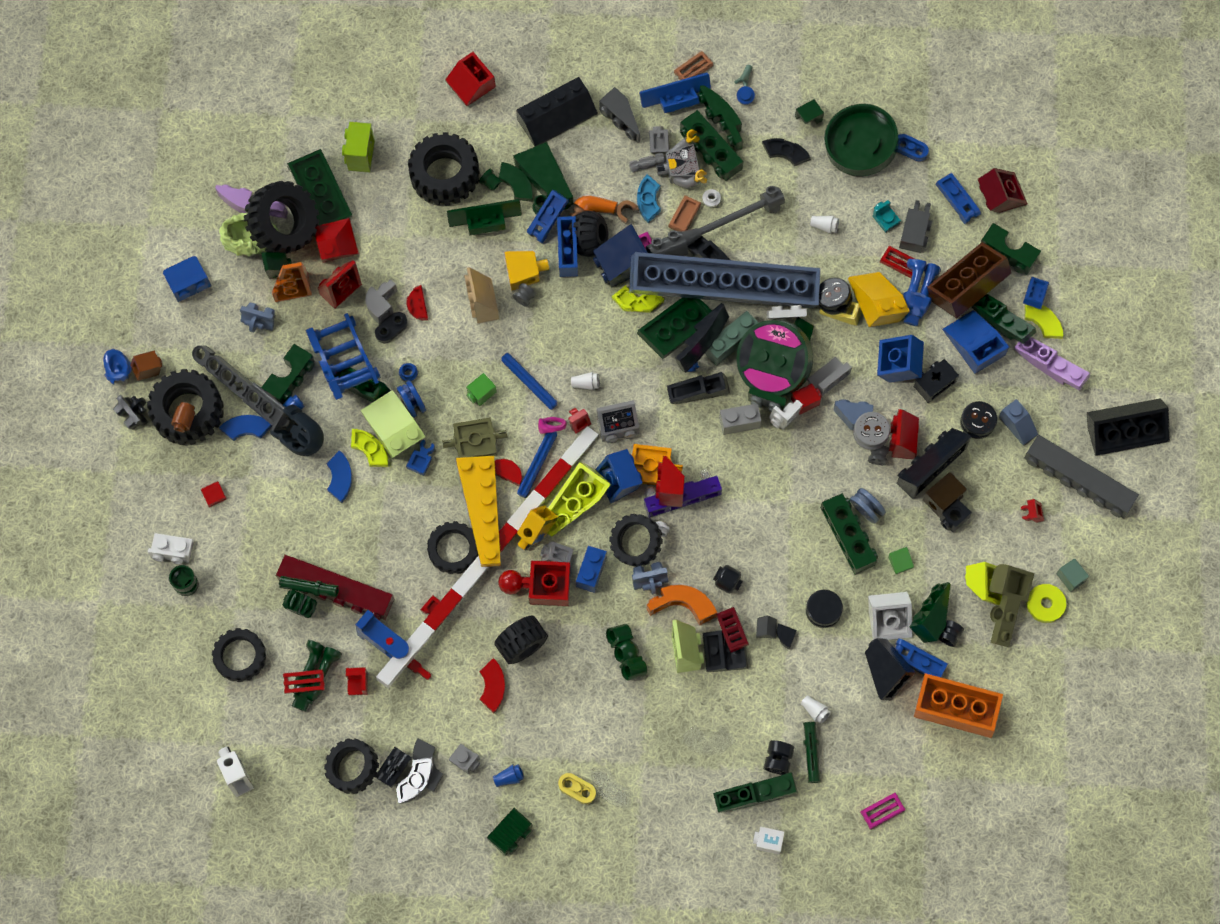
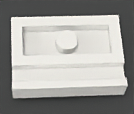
(778, 312)

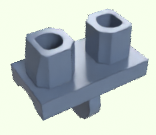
(257, 319)
(650, 579)

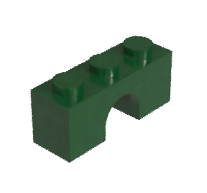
(1021, 259)
(282, 387)

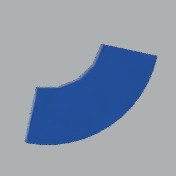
(245, 425)
(341, 476)

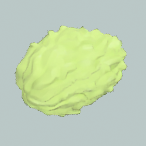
(236, 238)

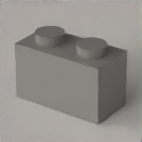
(740, 419)

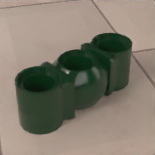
(626, 652)

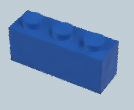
(567, 256)

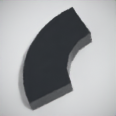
(785, 149)

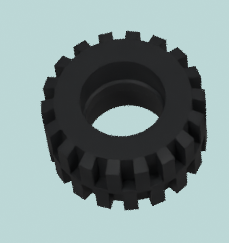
(521, 639)

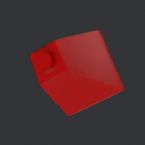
(336, 240)

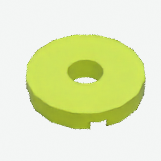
(1049, 592)

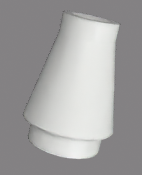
(825, 223)
(586, 381)
(816, 710)

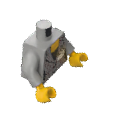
(682, 163)

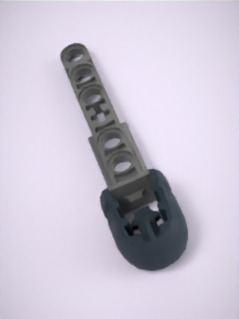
(300, 441)

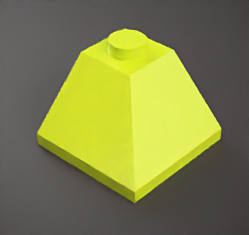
(979, 578)

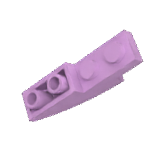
(239, 198)
(1051, 364)

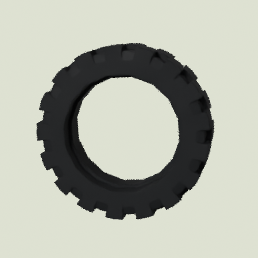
(439, 533)
(618, 533)
(225, 640)
(335, 758)

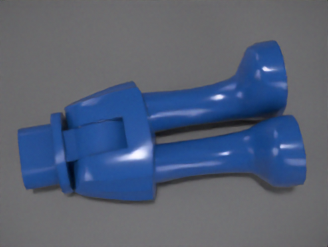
(919, 302)

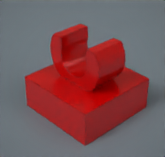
(579, 420)
(1035, 511)

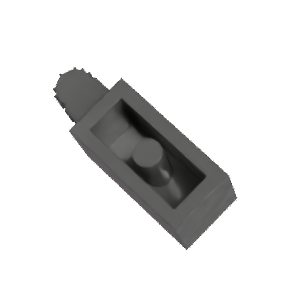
(915, 228)

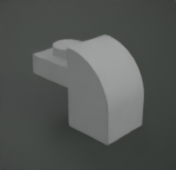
(376, 301)

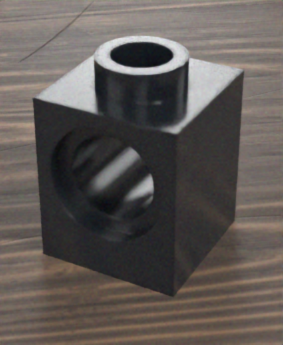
(958, 509)

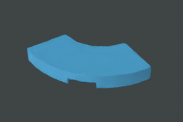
(647, 198)

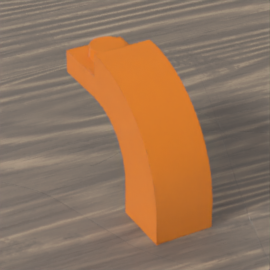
(687, 597)

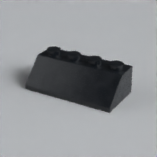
(556, 111)
(1128, 426)
(933, 461)

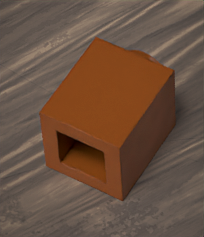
(146, 365)

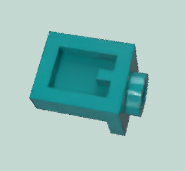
(885, 216)

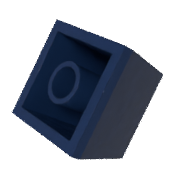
(616, 254)

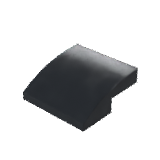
(718, 654)

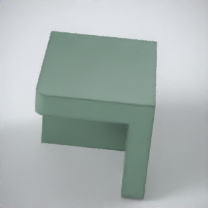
(1072, 575)

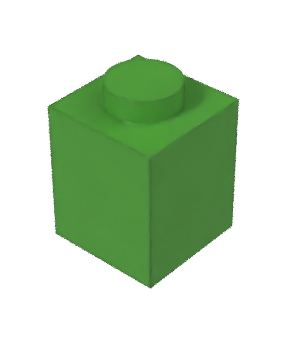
(481, 390)

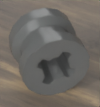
(524, 295)
(878, 456)

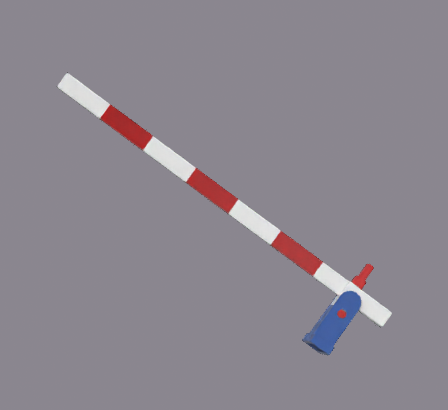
(403, 652)

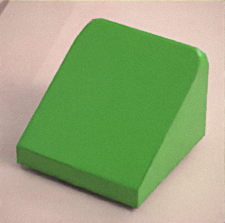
(901, 560)

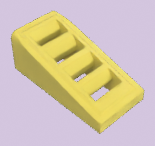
(847, 318)

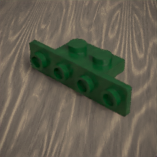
(484, 217)

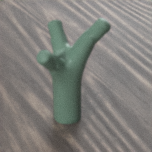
(745, 76)

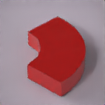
(494, 685)

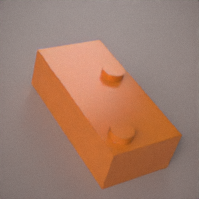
(958, 705)

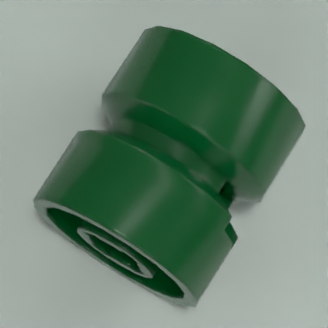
(183, 580)

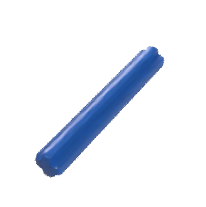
(529, 381)
(536, 464)

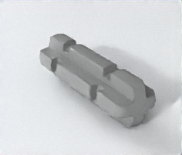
(646, 162)

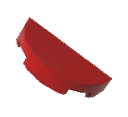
(416, 304)
(508, 471)

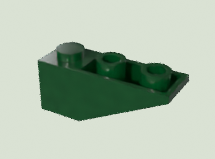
(932, 617)

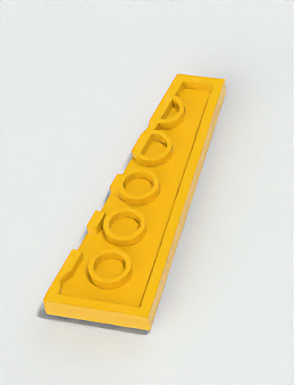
(479, 490)

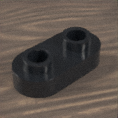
(393, 328)

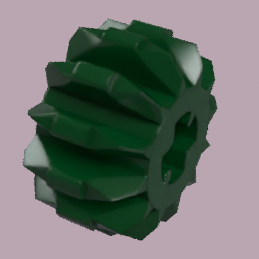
(299, 603)

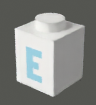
(768, 840)

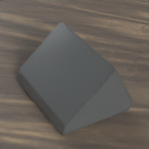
(766, 627)

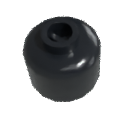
(728, 579)

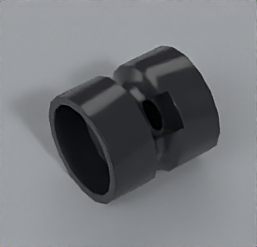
(782, 751)

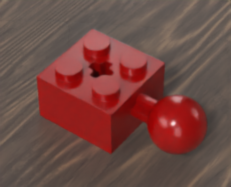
(540, 574)

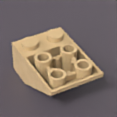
(481, 296)

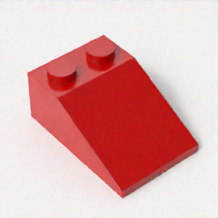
(340, 284)

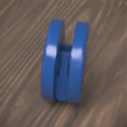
(411, 398)

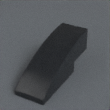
(698, 388)

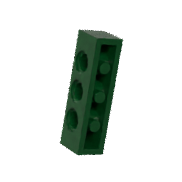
(724, 169)
(857, 561)

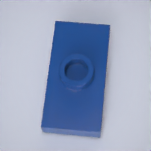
(1036, 292)

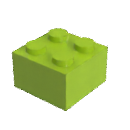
(358, 147)

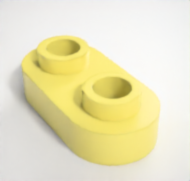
(577, 788)

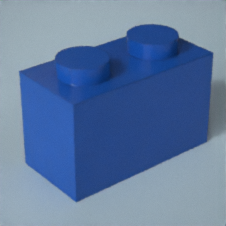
(591, 569)

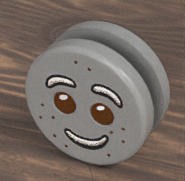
(871, 430)

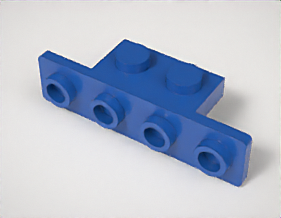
(675, 94)

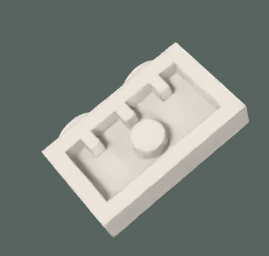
(783, 419)
(171, 548)

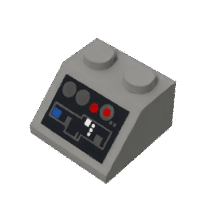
(618, 421)

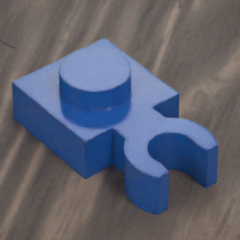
(420, 460)

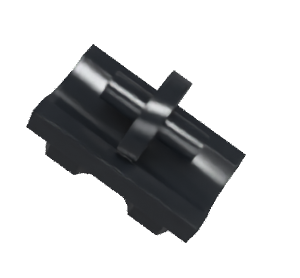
(134, 408)
(393, 767)

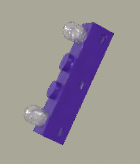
(693, 493)

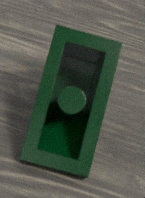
(273, 263)

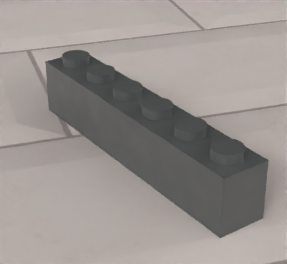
(1081, 476)

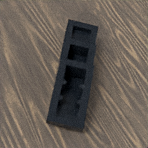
(706, 332)

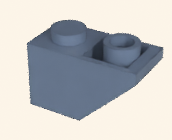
(850, 412)

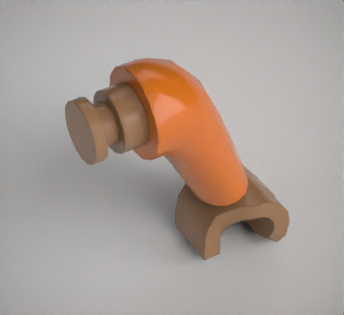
(602, 205)

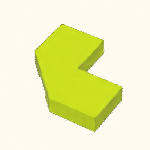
(632, 303)

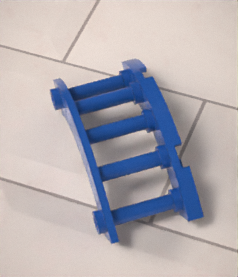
(350, 380)

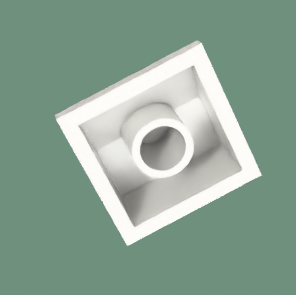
(890, 615)

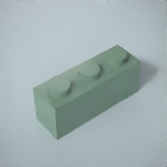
(730, 337)

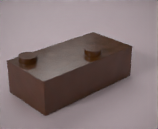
(969, 280)

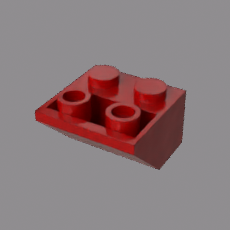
(470, 79)
(904, 435)
(671, 484)

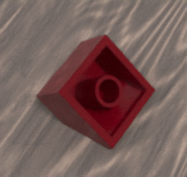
(1001, 190)

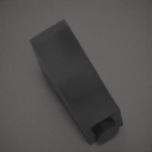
(887, 668)

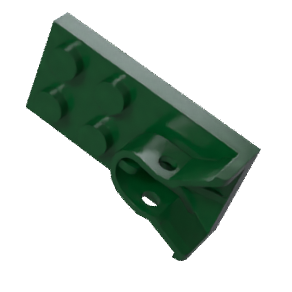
(316, 177)
(673, 325)

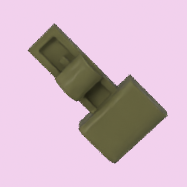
(1014, 586)

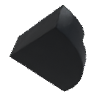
(785, 635)

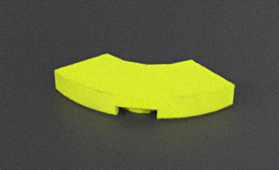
(1045, 320)
(370, 447)

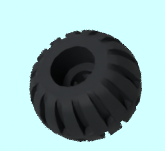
(590, 232)

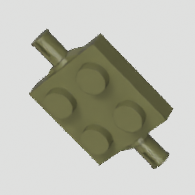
(475, 438)

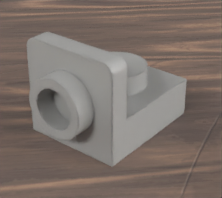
(658, 139)
(556, 552)
(465, 759)

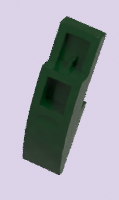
(722, 112)
(1003, 320)
(755, 793)

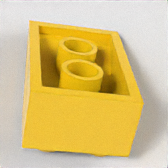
(878, 299)

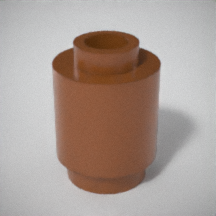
(183, 417)

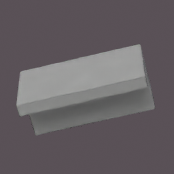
(829, 375)

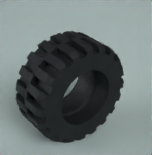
(448, 189)
(301, 208)
(175, 386)

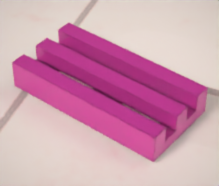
(868, 818)

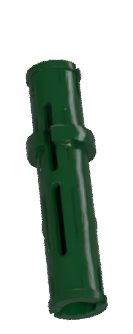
(317, 588)
(810, 728)

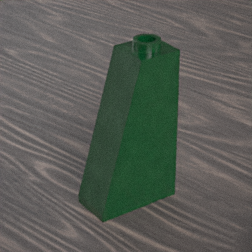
(543, 171)

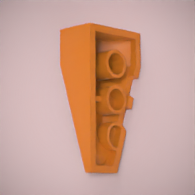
(292, 283)

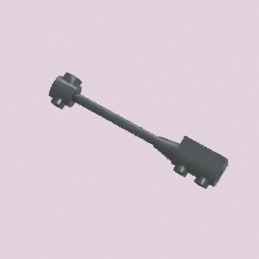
(677, 241)

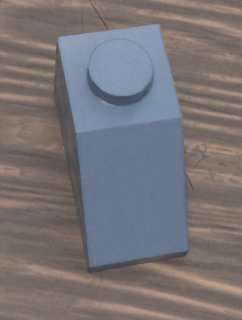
(1018, 422)

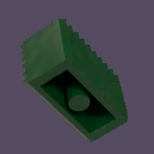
(510, 832)

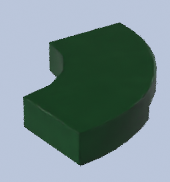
(517, 181)

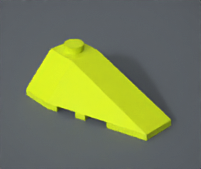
(577, 495)

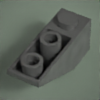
(617, 108)

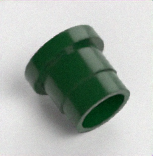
(490, 180)
(540, 198)

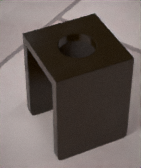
(944, 494)

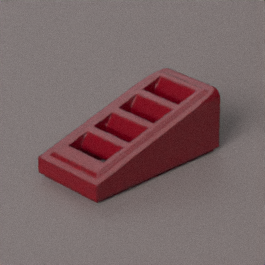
(728, 618)

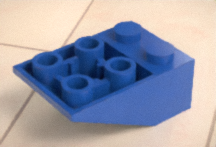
(976, 341)

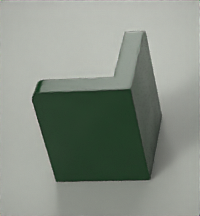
(810, 112)

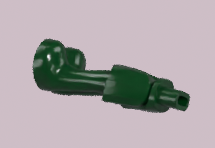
(316, 649)

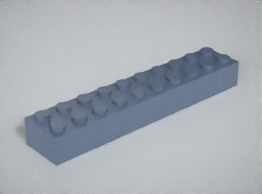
(724, 280)

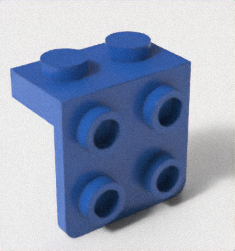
(186, 278)

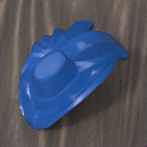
(116, 366)

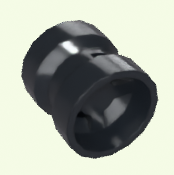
(951, 633)

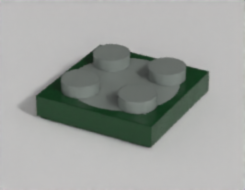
(766, 399)

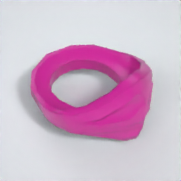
(546, 428)

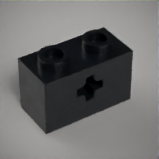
(931, 389)

